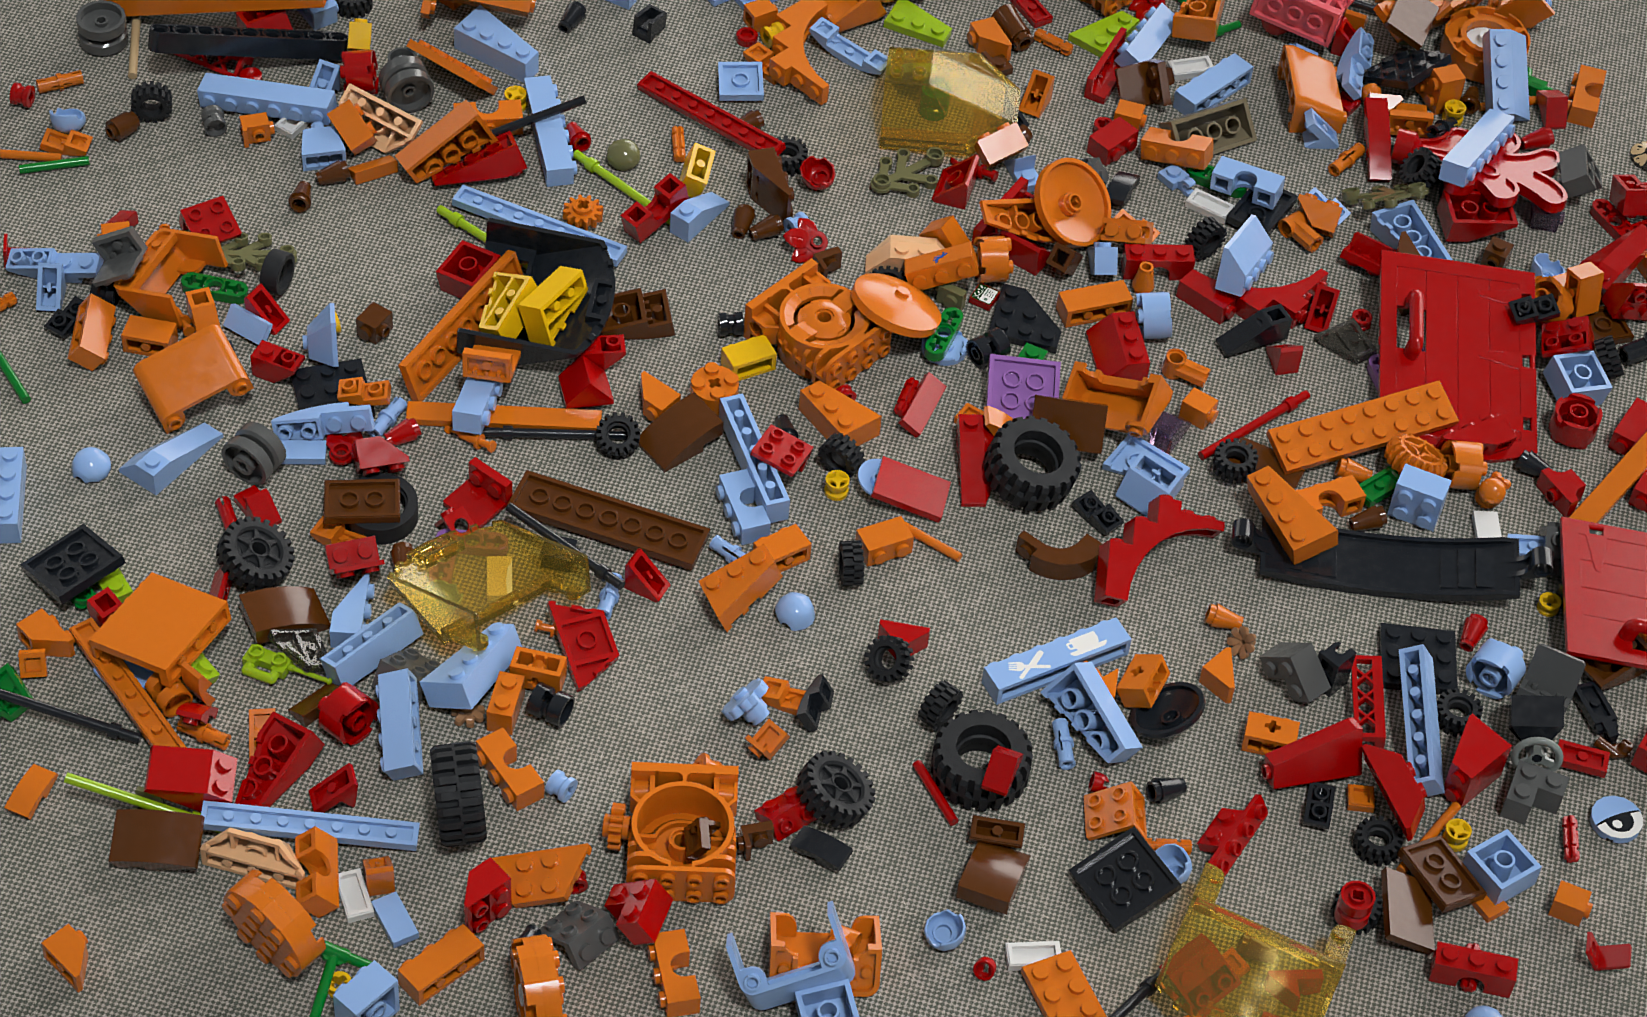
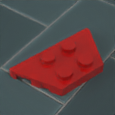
(584, 641)

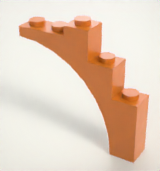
(789, 57)

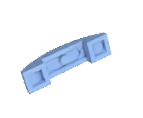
(847, 51)

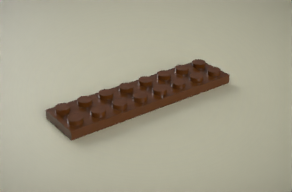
(610, 520)

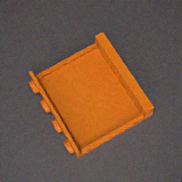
(162, 627)

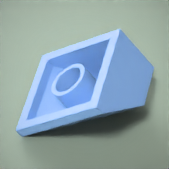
(322, 337)

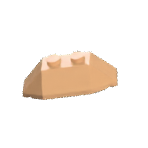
(392, 124)
(897, 248)
(248, 851)

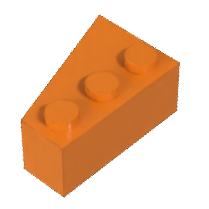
(837, 413)
(740, 584)

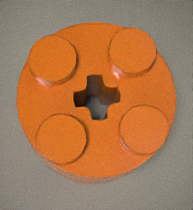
(993, 258)
(1562, 296)
(713, 383)
(1464, 464)

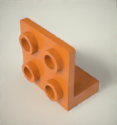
(1410, 117)
(490, 363)
(1114, 811)

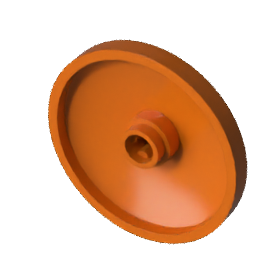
(1072, 202)
(896, 305)

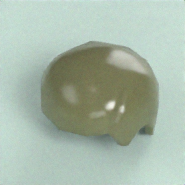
(623, 154)

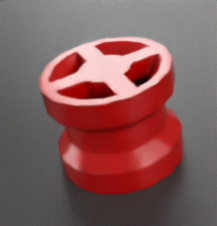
(22, 95)

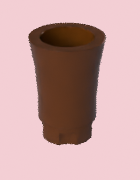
(1013, 27)

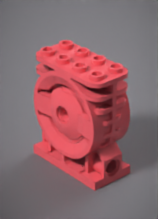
(1307, 18)

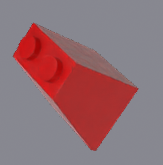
(1476, 762)

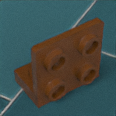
(1144, 83)

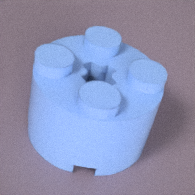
(1154, 315)
(1496, 668)

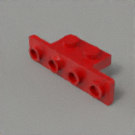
(1232, 832)

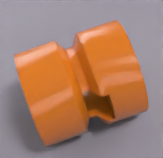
(167, 698)

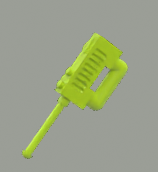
(277, 663)

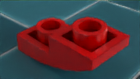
(195, 713)

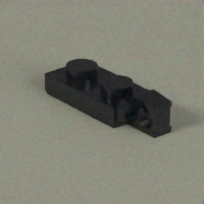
(1597, 710)

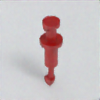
(982, 171)

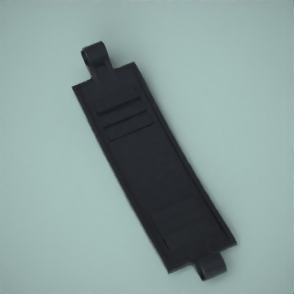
(1402, 564)

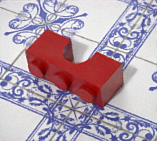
(643, 221)
(1175, 258)
(1456, 962)

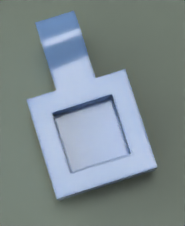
(1175, 177)

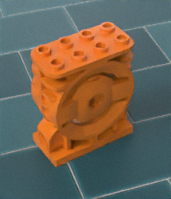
(821, 340)
(664, 803)

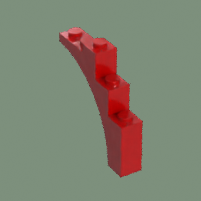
(1218, 305)
(1624, 437)
(1120, 558)

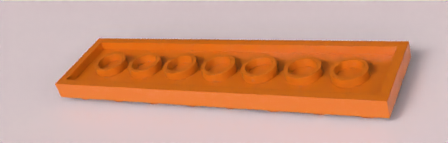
(437, 350)
(1361, 427)

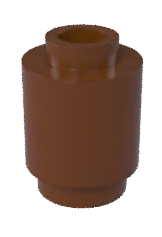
(122, 125)

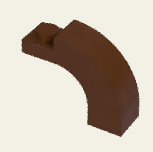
(1059, 562)

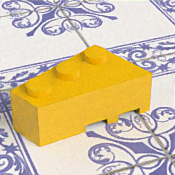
(551, 303)
(502, 312)

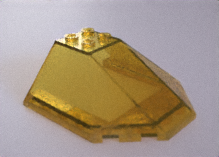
(943, 100)

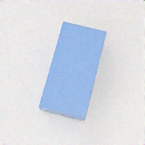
(247, 324)
(305, 451)
(395, 919)

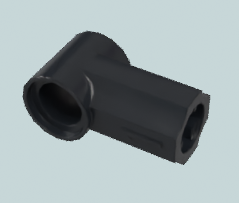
(1633, 351)

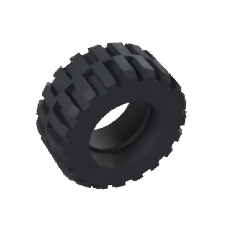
(1043, 442)
(977, 733)
(458, 794)

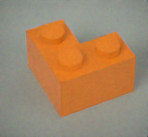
(1442, 85)
(1585, 287)

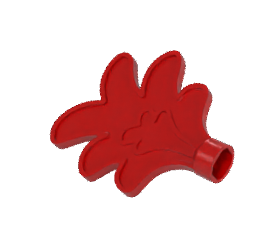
(1505, 174)

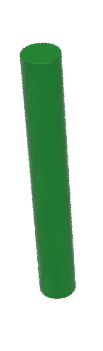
(53, 165)
(13, 380)

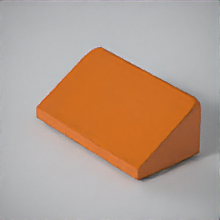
(373, 169)

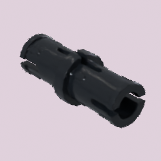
(1441, 127)

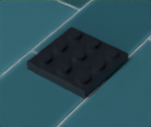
(1405, 68)
(319, 383)
(72, 564)
(1438, 642)
(1125, 879)

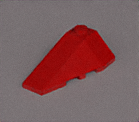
(492, 162)
(1620, 256)
(972, 443)
(279, 760)

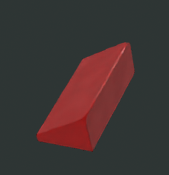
(221, 585)

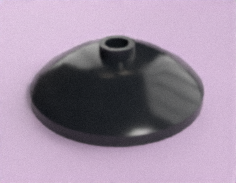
(1173, 712)

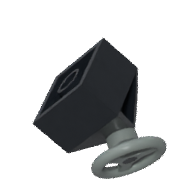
(1535, 724)

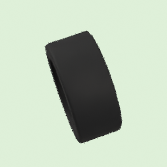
(277, 271)

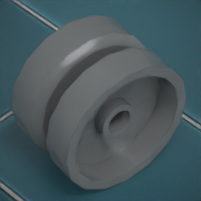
(102, 28)
(406, 83)
(253, 453)

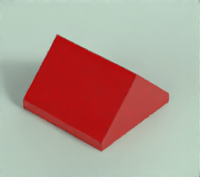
(957, 183)
(1026, 253)
(585, 385)

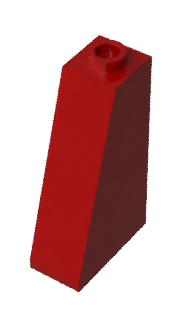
(1317, 757)

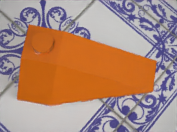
(1015, 216)

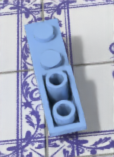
(1354, 61)
(76, 265)
(321, 420)

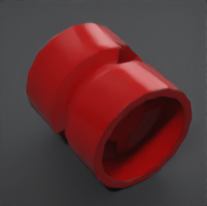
(1354, 905)

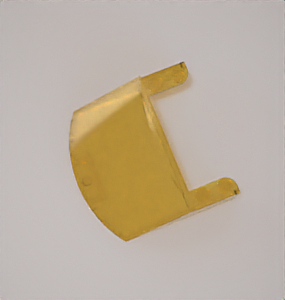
(483, 573)
(1243, 969)

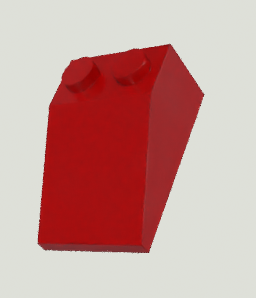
(1472, 217)
(190, 775)

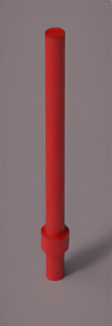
(1287, 405)

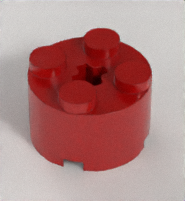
(360, 70)
(1575, 421)
(347, 714)

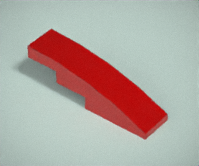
(1377, 139)

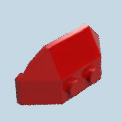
(1397, 786)

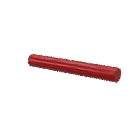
(935, 792)

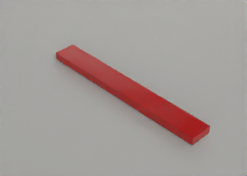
(708, 114)

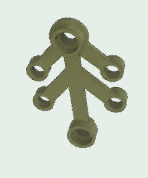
(884, 183)
(1388, 195)
(250, 253)

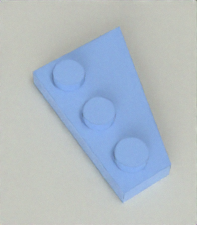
(1128, 451)

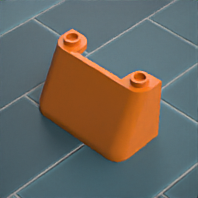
(853, 13)
(1312, 85)
(190, 374)
(1131, 403)
(797, 949)

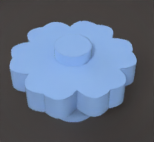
(748, 703)

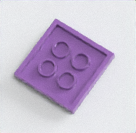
(1016, 380)

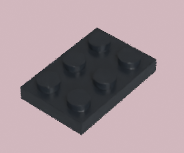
(1267, 217)

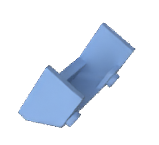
(765, 993)

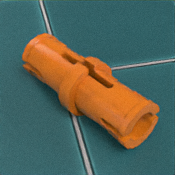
(59, 81)
(1346, 159)
(205, 733)

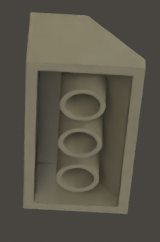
(1226, 123)

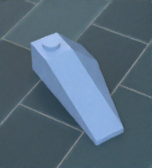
(167, 460)

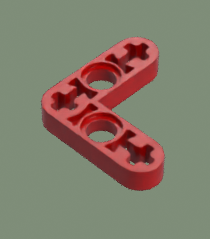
(1605, 213)

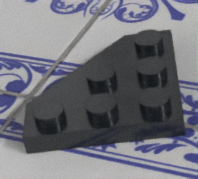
(1024, 320)

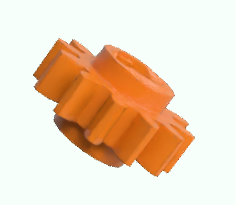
(583, 212)
(616, 826)

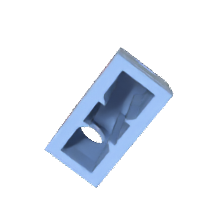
(321, 147)

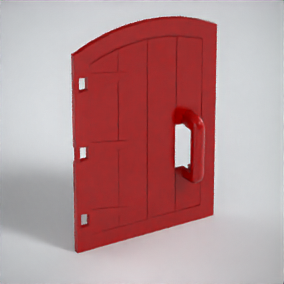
(1468, 341)
(1604, 591)

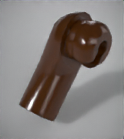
(1617, 750)

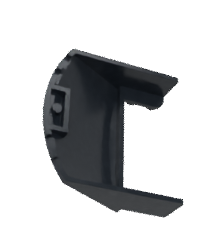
(545, 252)

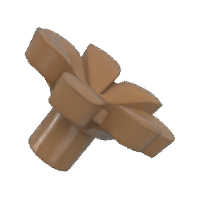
(1242, 642)
(469, 715)

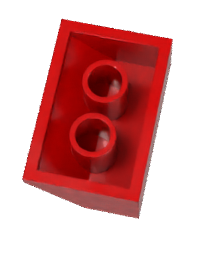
(1119, 346)

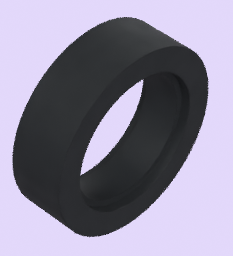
(392, 532)

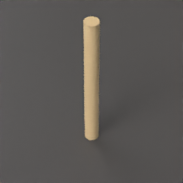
(134, 47)

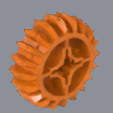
(1415, 452)

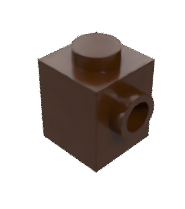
(1497, 253)
(1064, 259)
(374, 323)

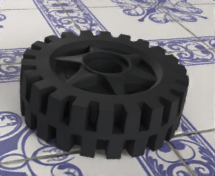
(255, 553)
(835, 789)

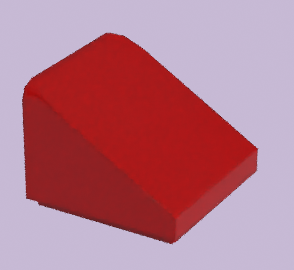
(125, 215)

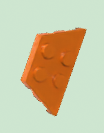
(543, 874)

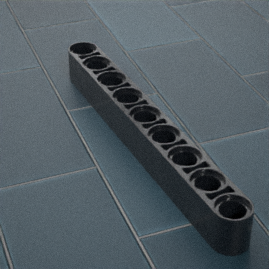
(247, 42)

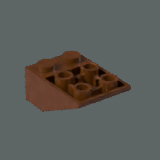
(768, 182)

